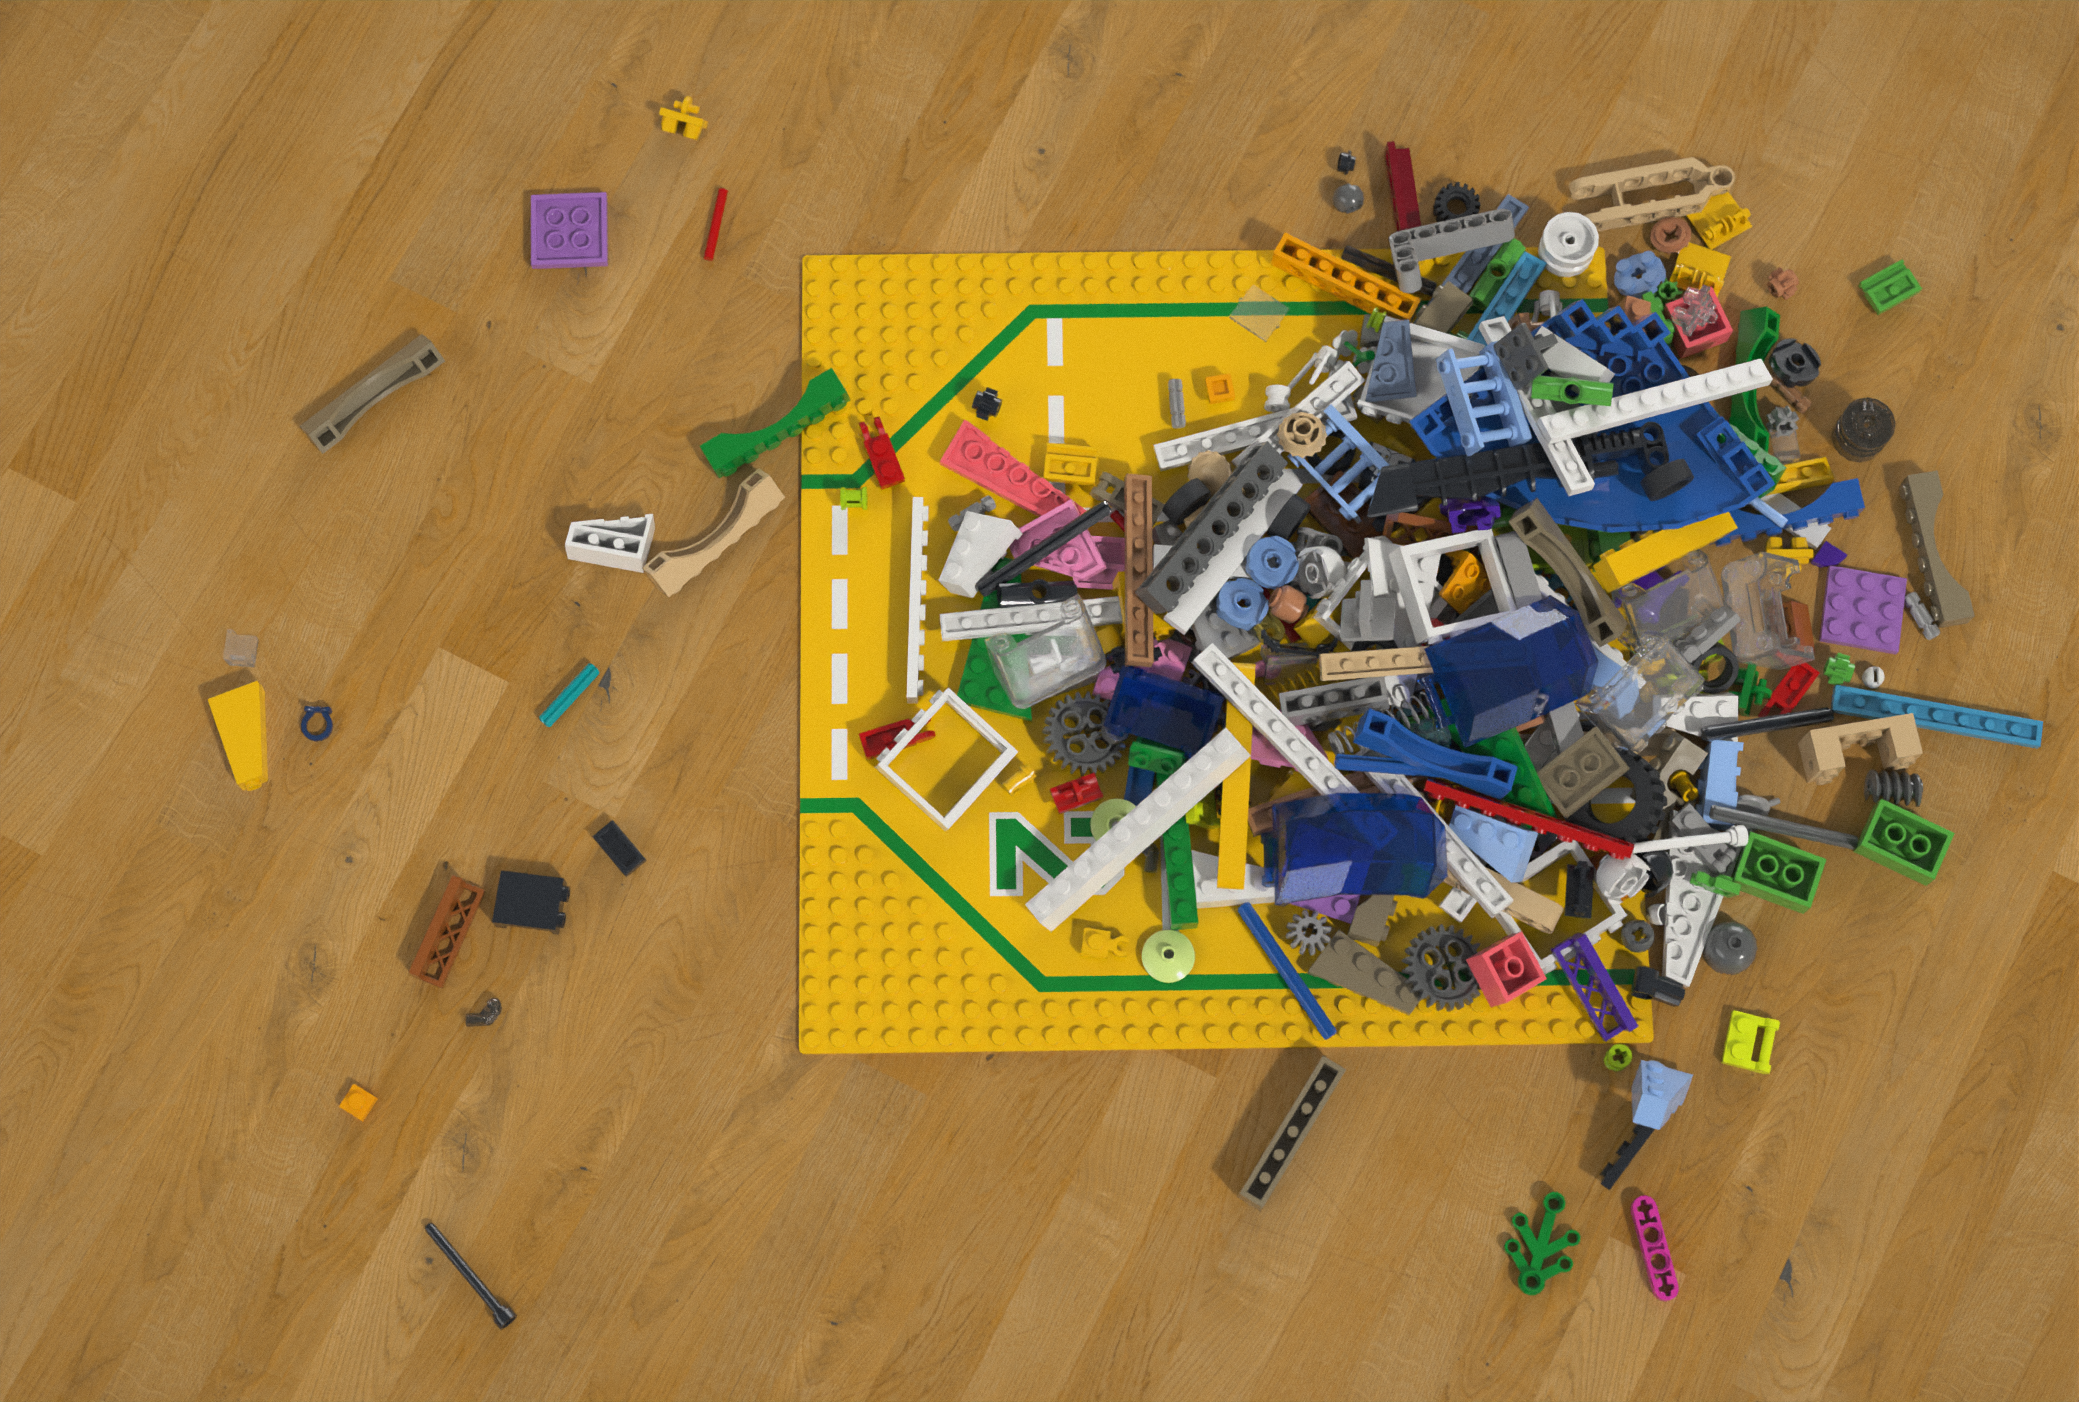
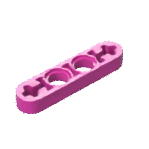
(1659, 1247)

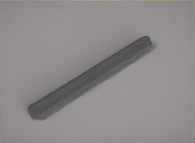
(1783, 827)

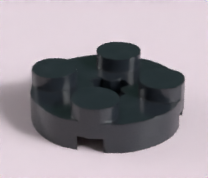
(1787, 371)

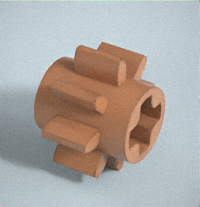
(1782, 283)

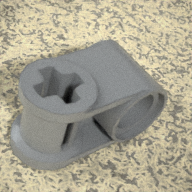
(1315, 539)

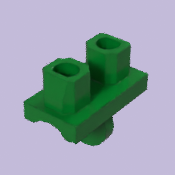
(1748, 679)

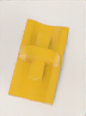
(693, 124)
(1798, 551)

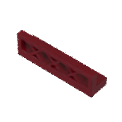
(1402, 187)

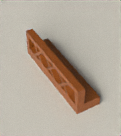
(1420, 521)
(437, 928)

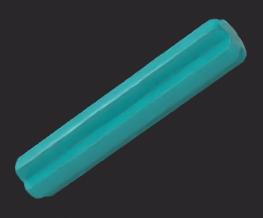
(569, 695)

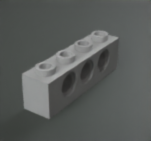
(1334, 700)

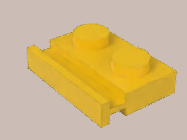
(1070, 464)

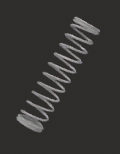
(1336, 744)

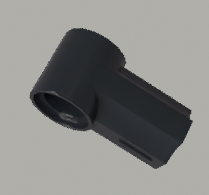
(1649, 986)

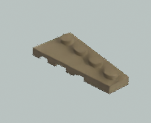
(1358, 970)

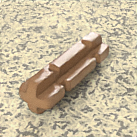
(1792, 395)

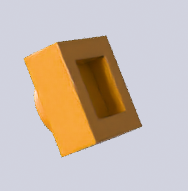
(1220, 388)
(358, 1102)

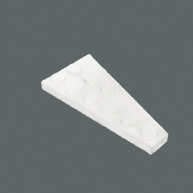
(1688, 912)

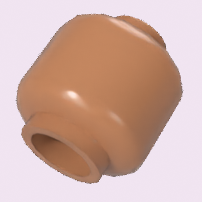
(1288, 604)

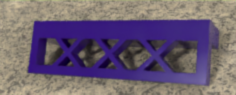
(1603, 982)

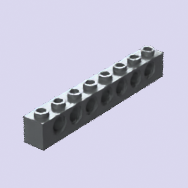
(1154, 588)

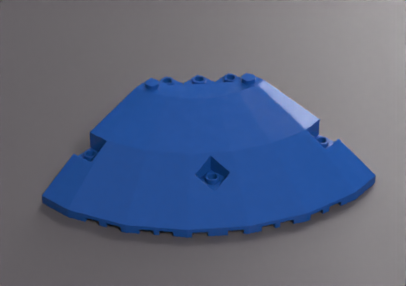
(1723, 473)

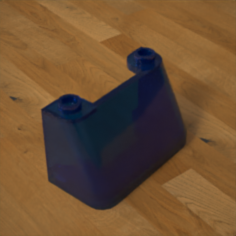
(1163, 710)

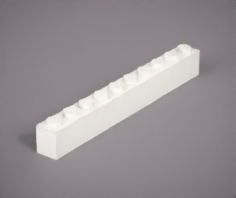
(1138, 830)

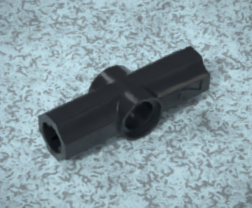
(1021, 593)

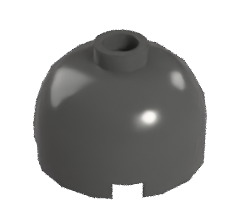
(1730, 948)

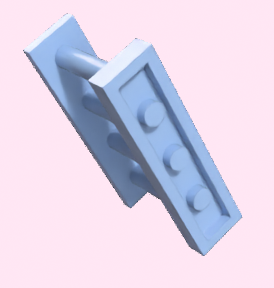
(1504, 393)
(1350, 441)

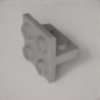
(1367, 617)

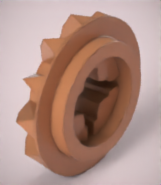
(1669, 226)

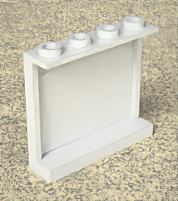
(1426, 347)

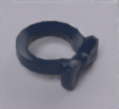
(310, 711)

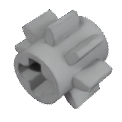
(1782, 419)

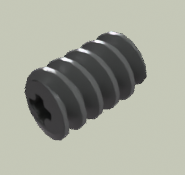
(1893, 786)

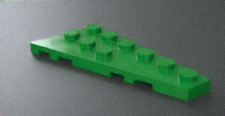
(978, 683)
(1507, 746)

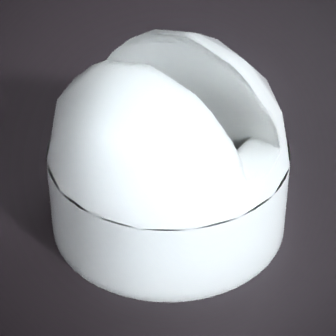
(1868, 677)
(1656, 914)

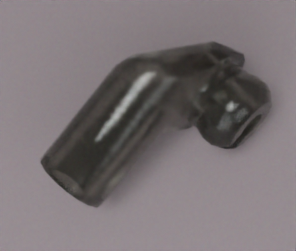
(1151, 858)
(486, 1016)

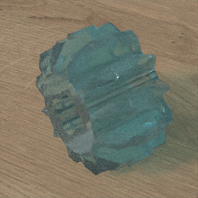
(1428, 730)

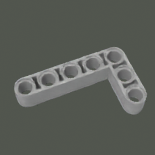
(1446, 239)

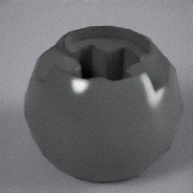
(1348, 198)
(1629, 940)

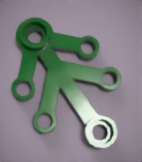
(1540, 1248)

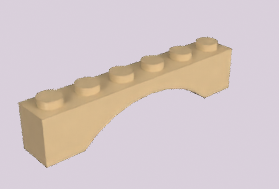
(753, 500)

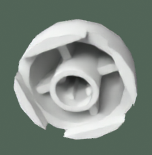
(1319, 571)
(1621, 877)

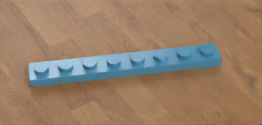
(1938, 716)

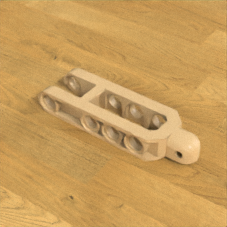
(1705, 180)

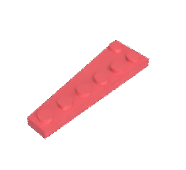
(994, 469)

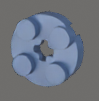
(1629, 268)
(1285, 557)
(1236, 615)

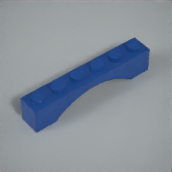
(1839, 500)
(1476, 772)

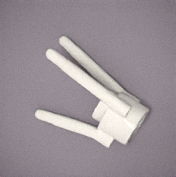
(1548, 303)
(1323, 361)

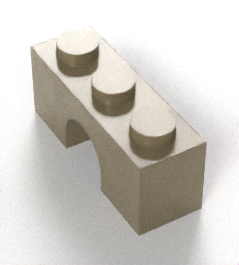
(1676, 754)

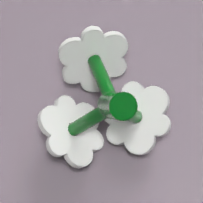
(1346, 344)

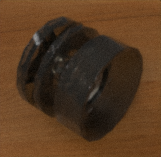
(1854, 439)

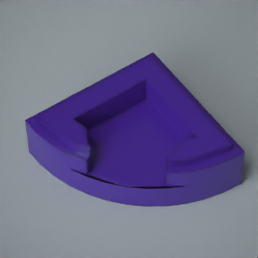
(1828, 556)

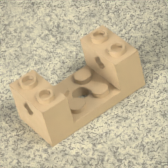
(1895, 737)

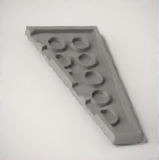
(1208, 626)

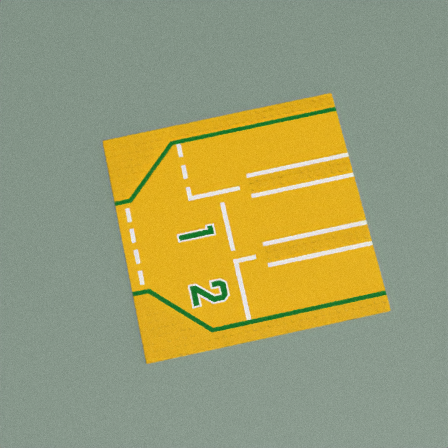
(927, 930)

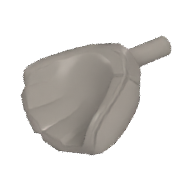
(1755, 805)

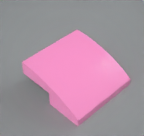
(1113, 553)

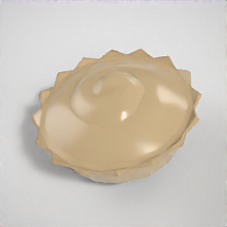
(1302, 434)
(1210, 469)

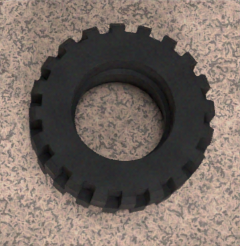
(1647, 808)

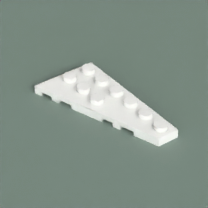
(1386, 585)

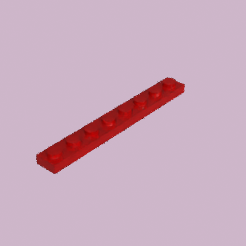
(1540, 822)

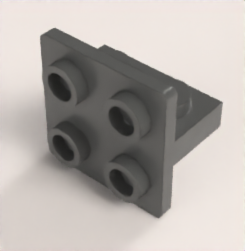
(1523, 354)

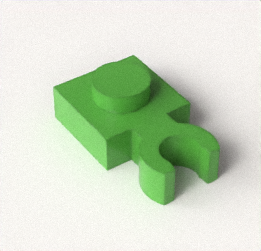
(1720, 885)

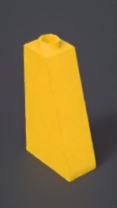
(242, 728)

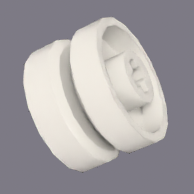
(1568, 244)

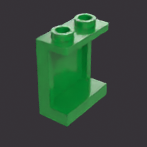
(1155, 756)

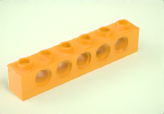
(1342, 279)

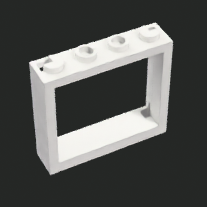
(1344, 584)
(1412, 593)
(920, 719)
(1539, 864)

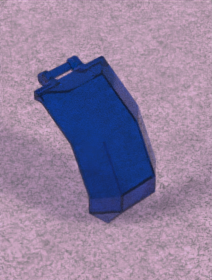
(1511, 670)
(1354, 847)

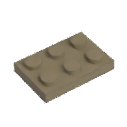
(1581, 772)

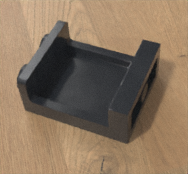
(530, 902)

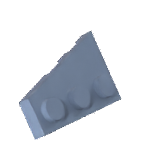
(1393, 364)

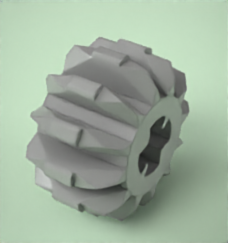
(1302, 924)

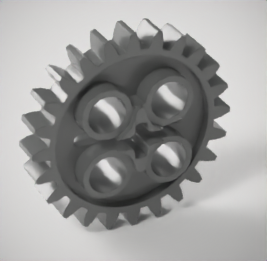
(1079, 711)
(1423, 974)

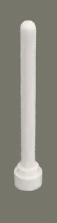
(1734, 836)

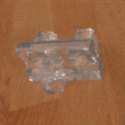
(1699, 312)

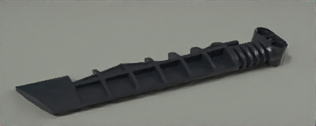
(1498, 468)

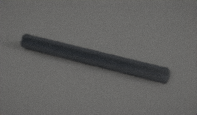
(1044, 548)
(1767, 724)

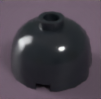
(1660, 871)

